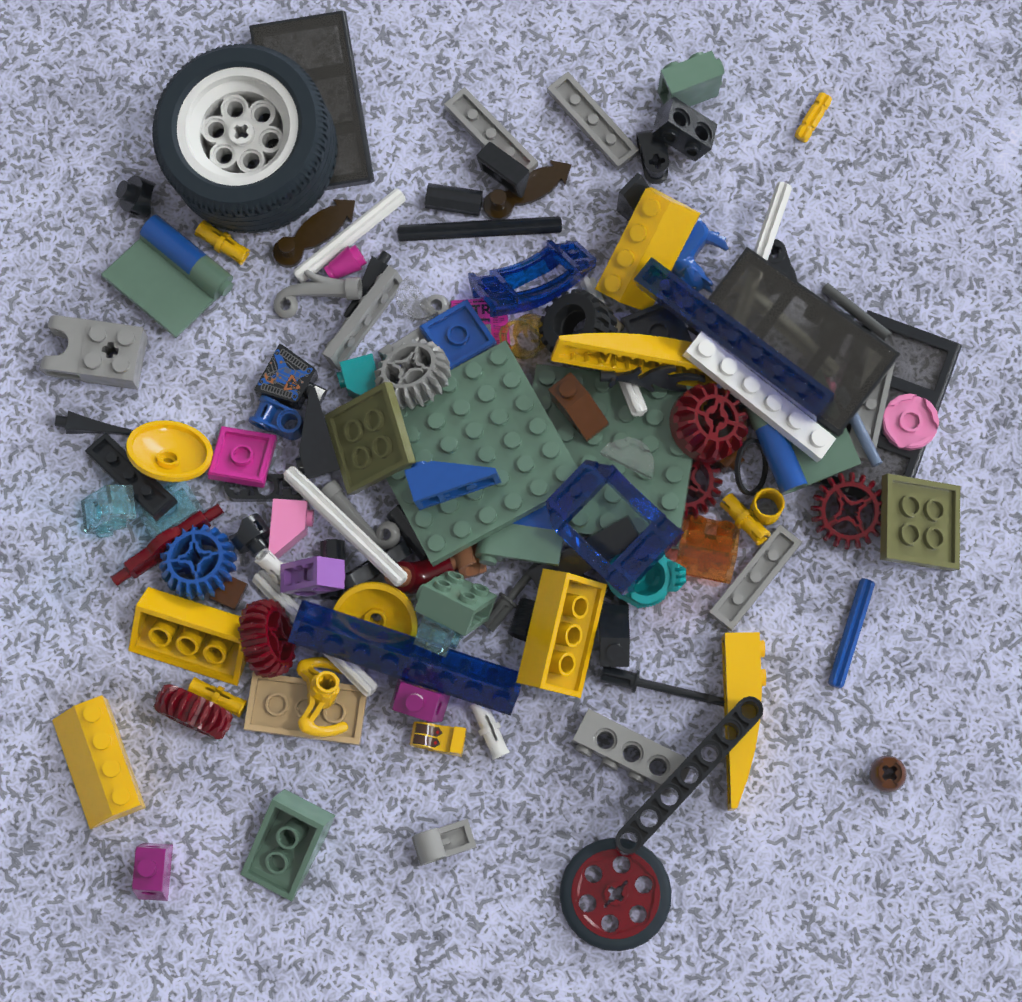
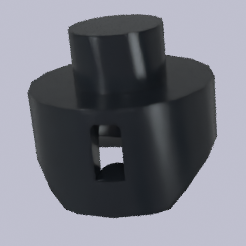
(136, 195)
(249, 536)

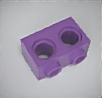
(312, 576)

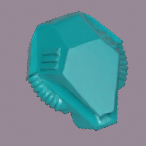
(655, 584)

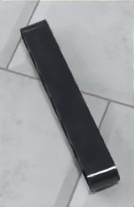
(699, 765)

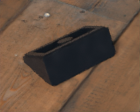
(503, 169)

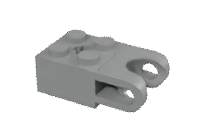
(89, 348)

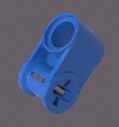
(272, 417)

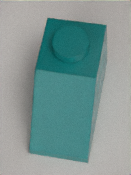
(357, 375)

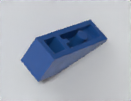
(443, 481)

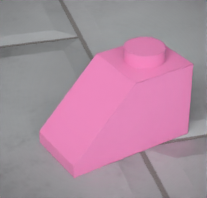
(288, 524)

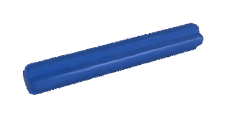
(851, 633)

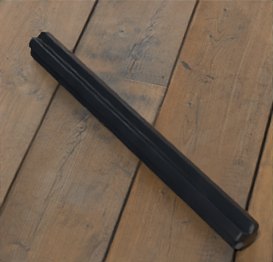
(481, 228)

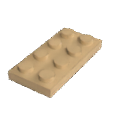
(280, 701)

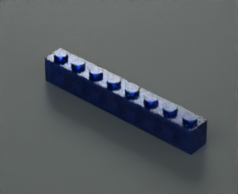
(735, 338)
(398, 657)

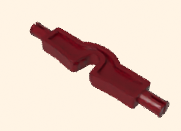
(150, 555)

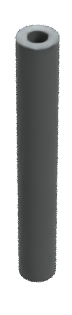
(857, 312)

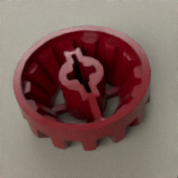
(698, 430)

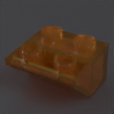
(708, 548)

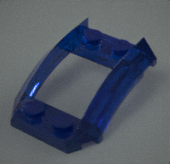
(499, 286)
(641, 553)

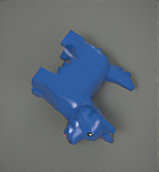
(686, 267)

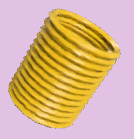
(774, 495)

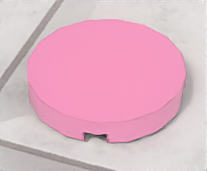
(910, 422)

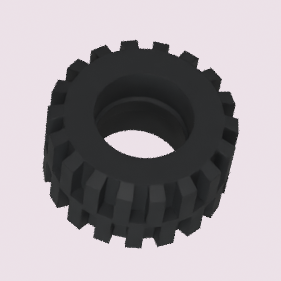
(569, 311)

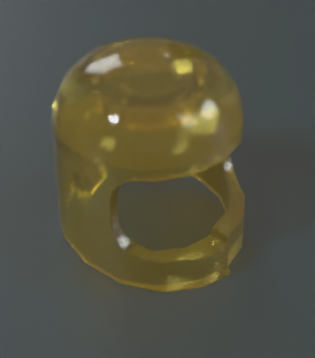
(522, 323)

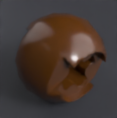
(899, 774)

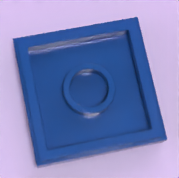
(459, 333)

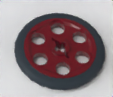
(588, 924)

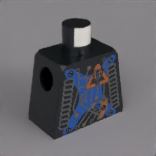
(288, 379)

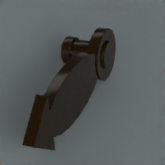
(540, 183)
(313, 233)

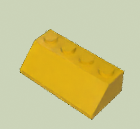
(654, 230)
(561, 633)
(188, 635)
(98, 762)

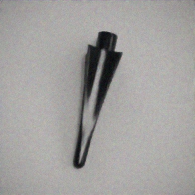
(373, 270)
(80, 424)

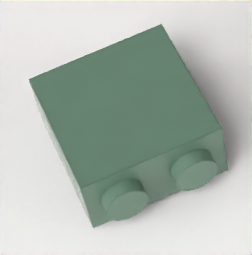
(692, 79)
(455, 602)

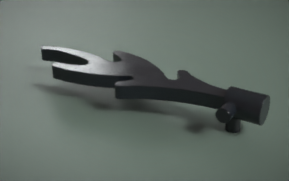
(657, 376)

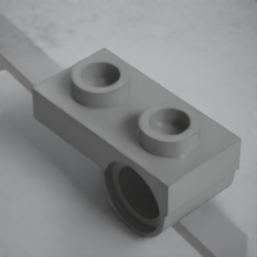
(443, 842)

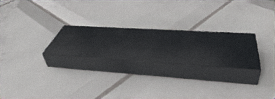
(115, 463)
(607, 542)

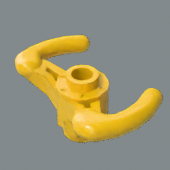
(321, 694)

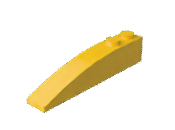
(625, 353)
(741, 679)

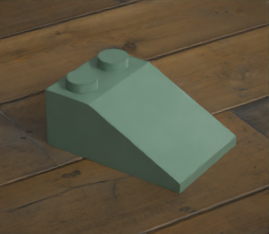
(287, 844)

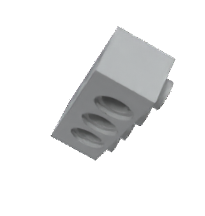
(596, 724)

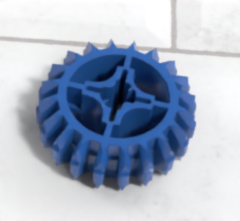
(211, 570)

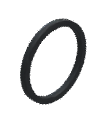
(737, 468)

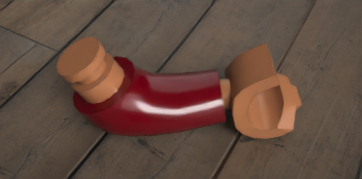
(422, 571)

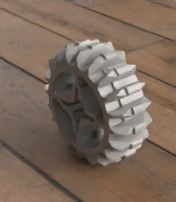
(409, 367)

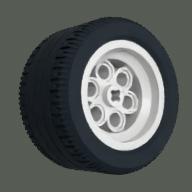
(205, 99)

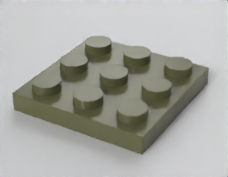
(369, 438)
(920, 522)

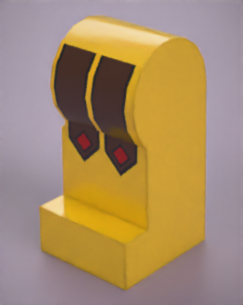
(438, 738)

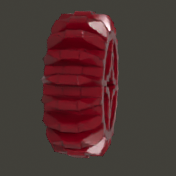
(695, 491)
(828, 523)
(265, 638)
(193, 711)

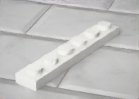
(759, 396)

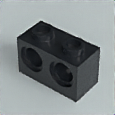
(684, 129)

